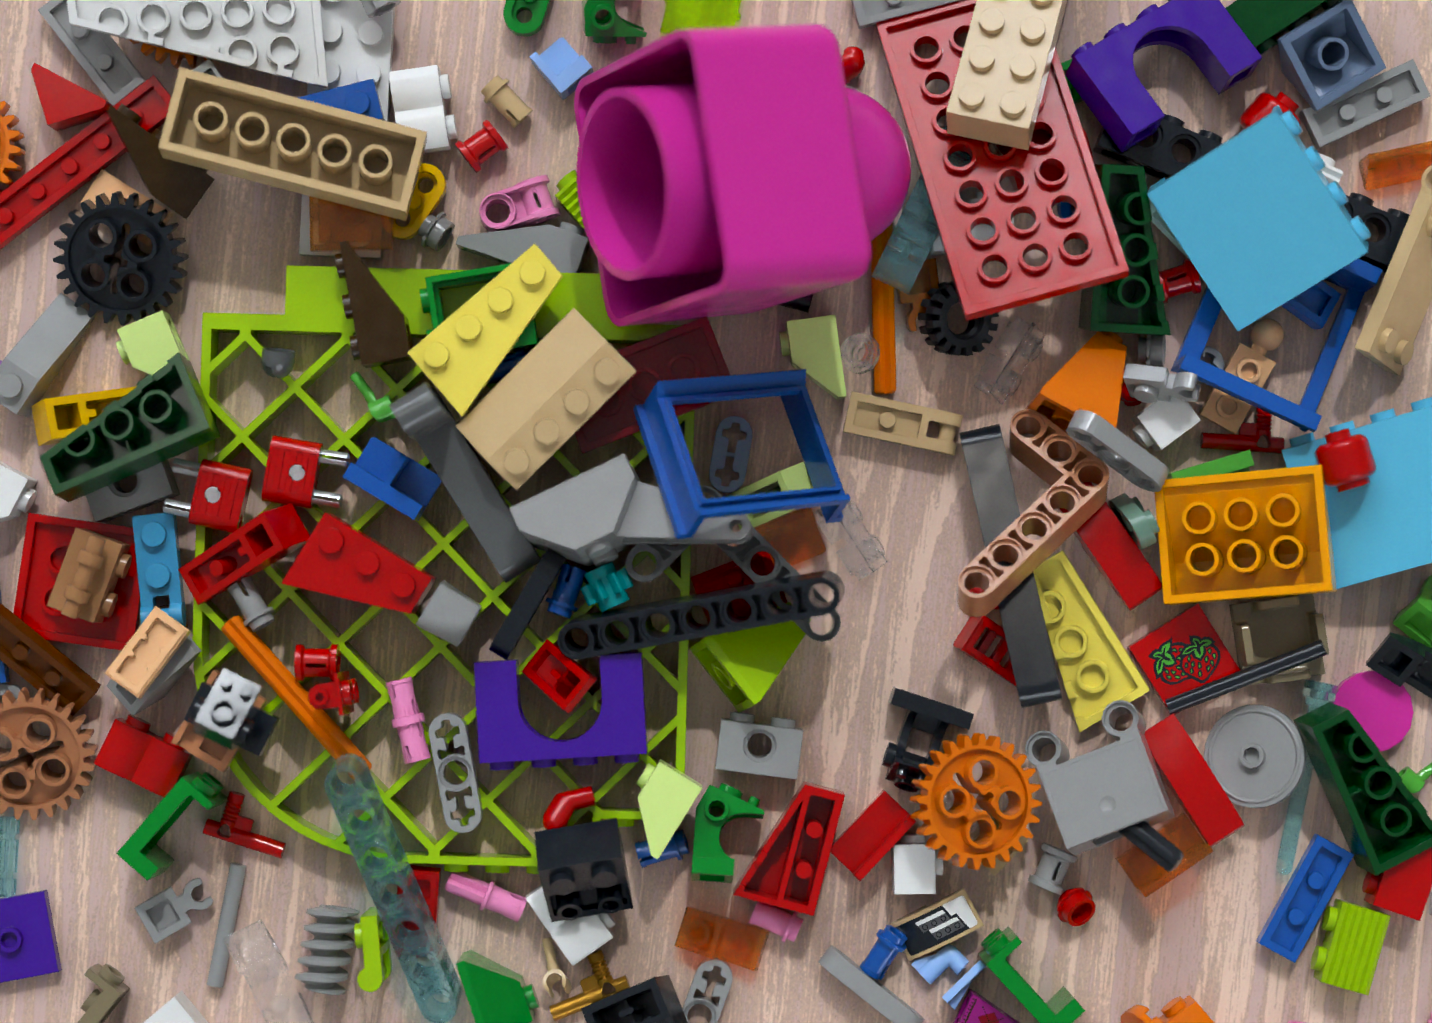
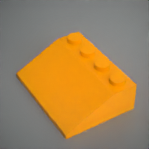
(1245, 536)

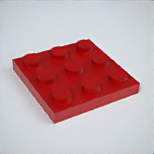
(42, 557)

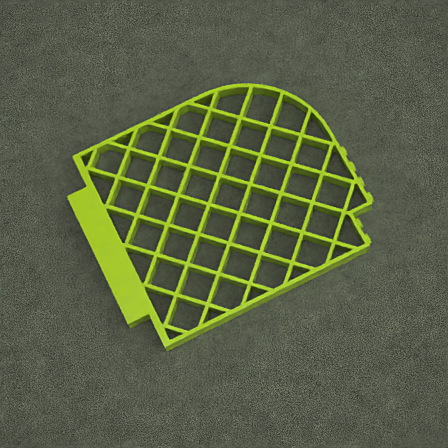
(317, 308)

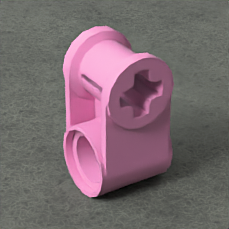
(521, 204)

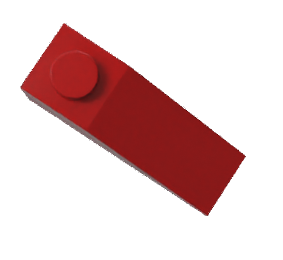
(245, 552)

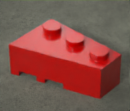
(357, 568)
(796, 852)

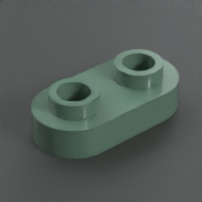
(1137, 522)

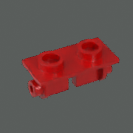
(338, 693)

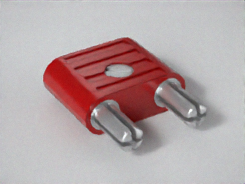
(294, 472)
(218, 494)

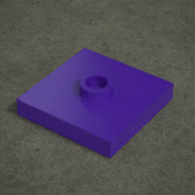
(27, 937)

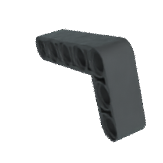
(431, 424)
(741, 555)

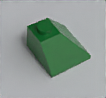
(496, 991)

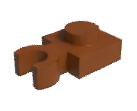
(924, 282)

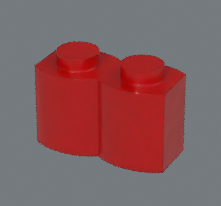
(143, 756)

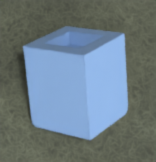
(561, 67)

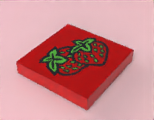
(1182, 654)

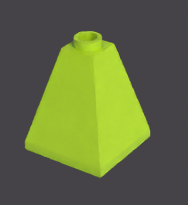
(748, 659)

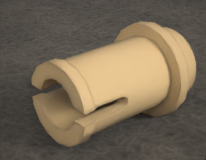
(506, 101)

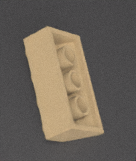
(545, 398)

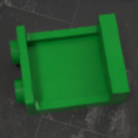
(142, 849)
(1058, 1009)

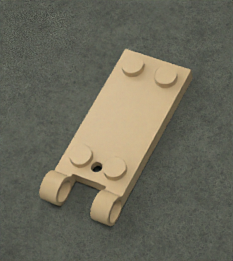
(1404, 291)

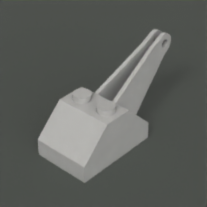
(605, 511)

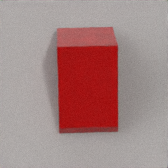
(65, 102)
(559, 676)

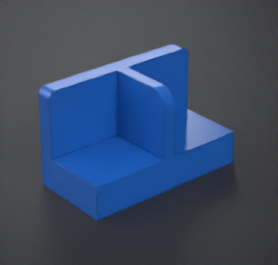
(394, 478)

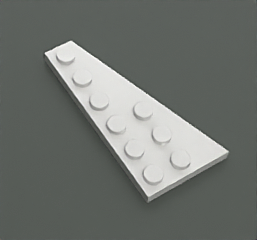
(252, 34)

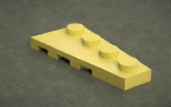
(479, 335)
(1084, 644)

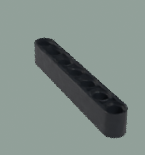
(1021, 609)
(684, 627)

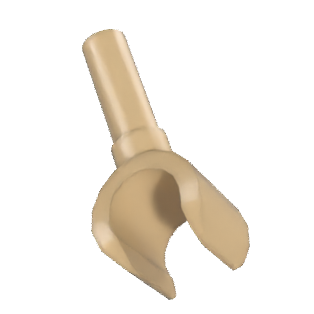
(554, 973)

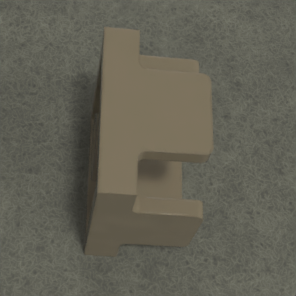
(1274, 628)

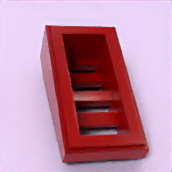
(969, 636)

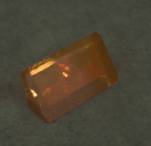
(1395, 165)

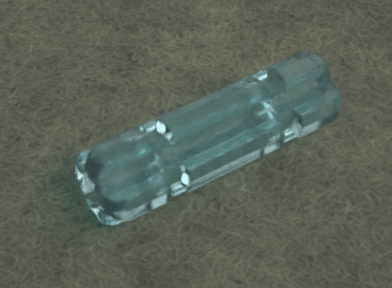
(8, 854)

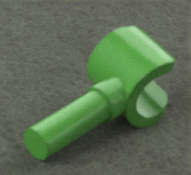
(378, 407)
(1413, 781)

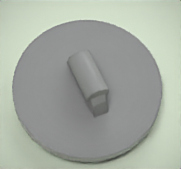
(1256, 755)

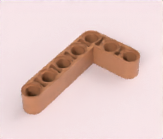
(1040, 517)

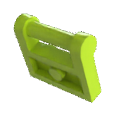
(376, 950)

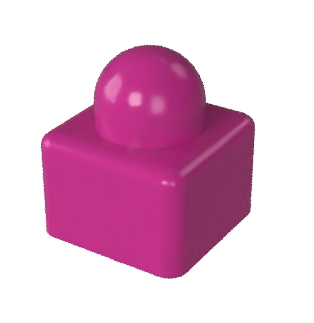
(732, 172)

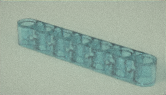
(393, 870)

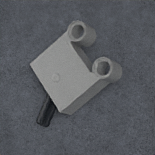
(1108, 790)

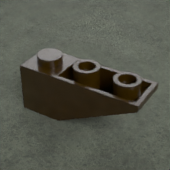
(169, 181)
(379, 323)

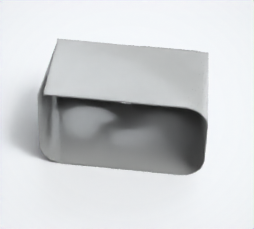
(449, 614)

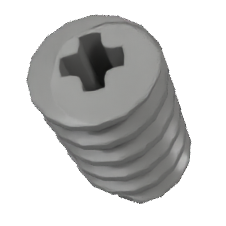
(327, 949)

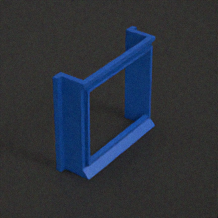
(1354, 277)
(675, 469)

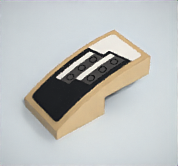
(938, 924)

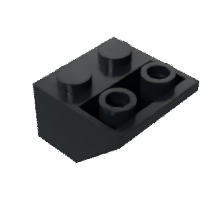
(583, 870)
(644, 1003)

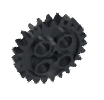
(86, 247)

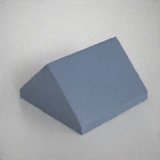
(1329, 54)

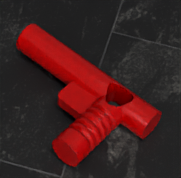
(1248, 437)
(241, 829)

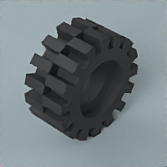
(937, 326)

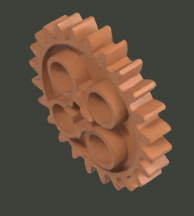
(43, 785)

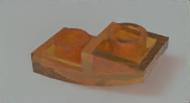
(722, 938)

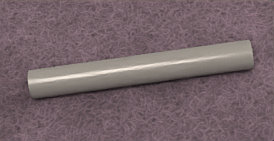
(226, 924)

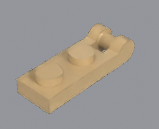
(901, 423)

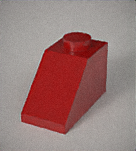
(1402, 887)

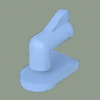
(949, 956)

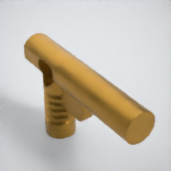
(592, 988)

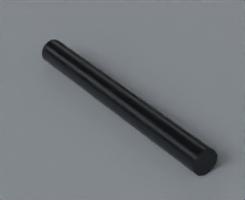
(1246, 677)

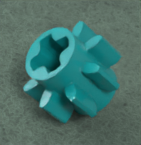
(606, 586)

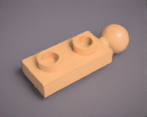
(1248, 365)

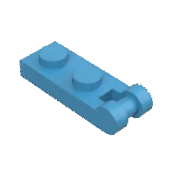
(158, 564)

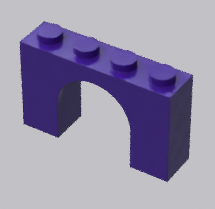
(1106, 72)
(509, 737)

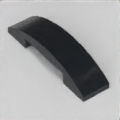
(1404, 661)

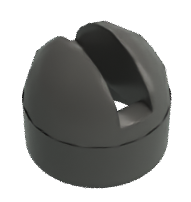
(278, 361)

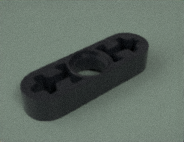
(527, 604)

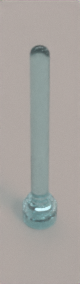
(1316, 694)

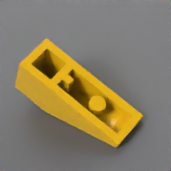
(62, 415)

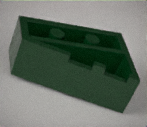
(1269, 18)

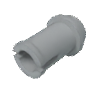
(252, 606)

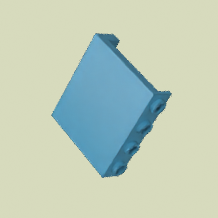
(1260, 218)
(1389, 520)

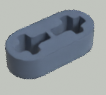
(740, 456)

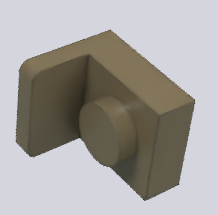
(101, 1004)

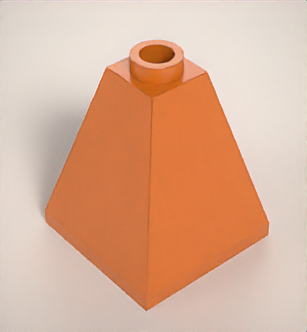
(1086, 382)

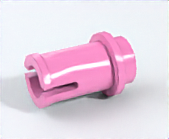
(776, 921)

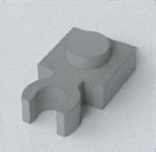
(1156, 383)
(167, 912)

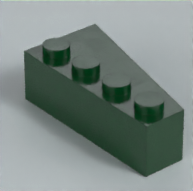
(1137, 300)
(140, 430)
(1365, 793)

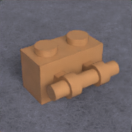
(90, 576)

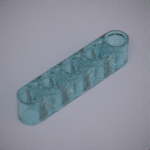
(912, 236)

